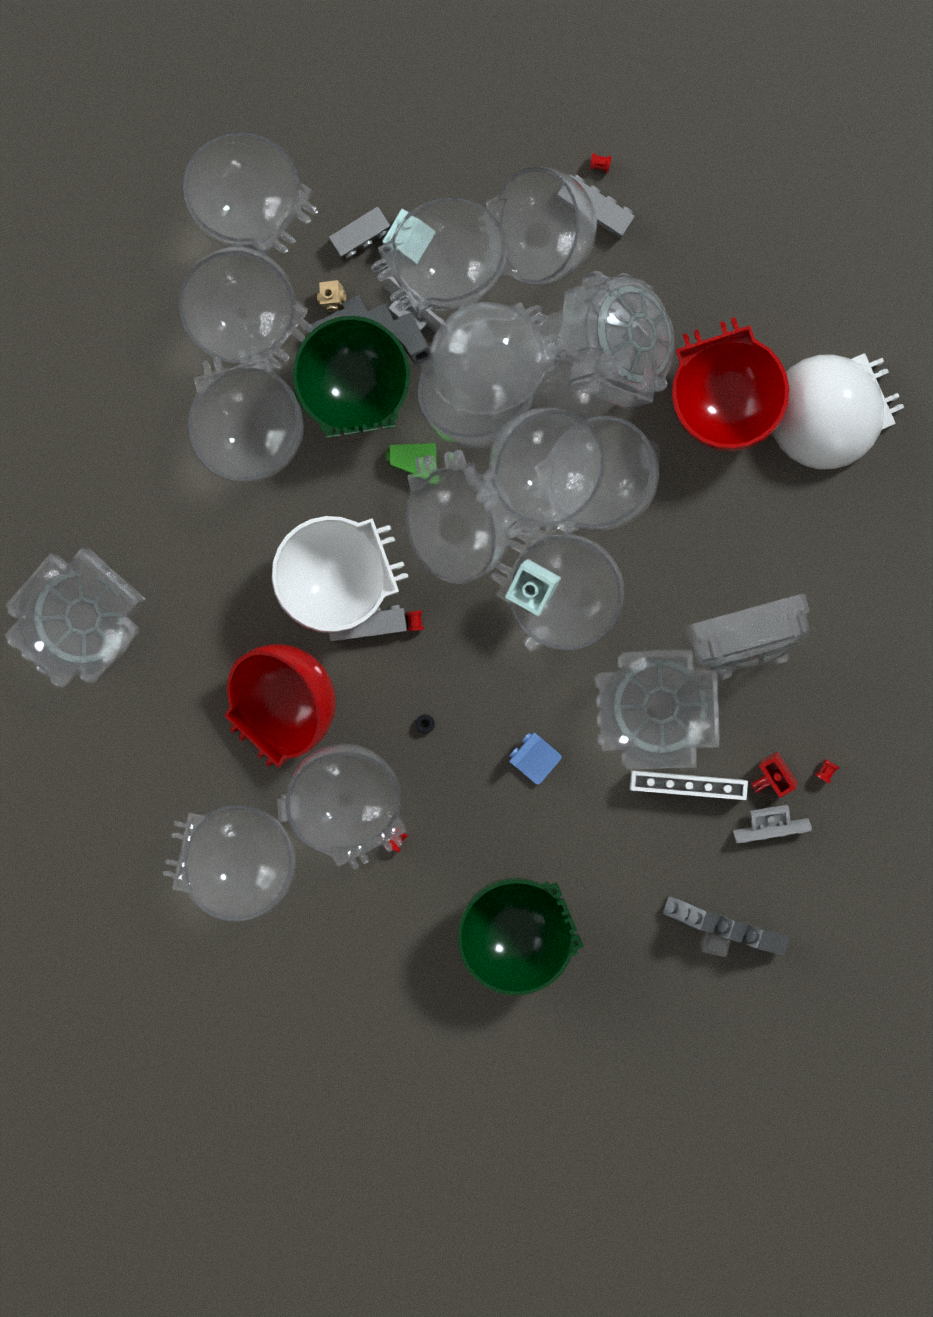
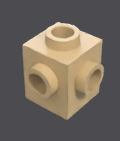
(331, 296)

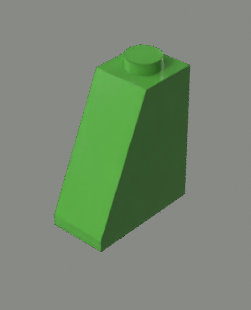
(404, 455)

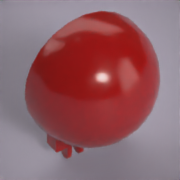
(729, 389)
(280, 701)

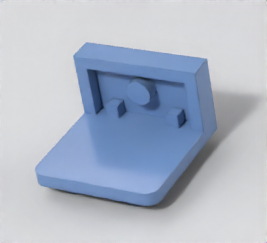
(535, 758)

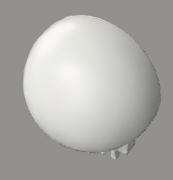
(833, 411)
(333, 573)

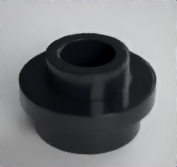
(420, 728)

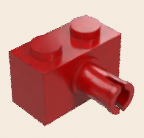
(776, 775)

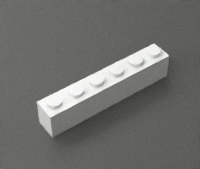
(688, 785)

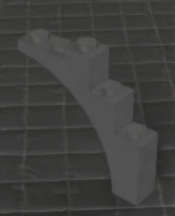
(403, 328)
(726, 927)

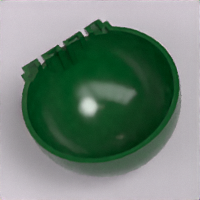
(351, 376)
(517, 935)

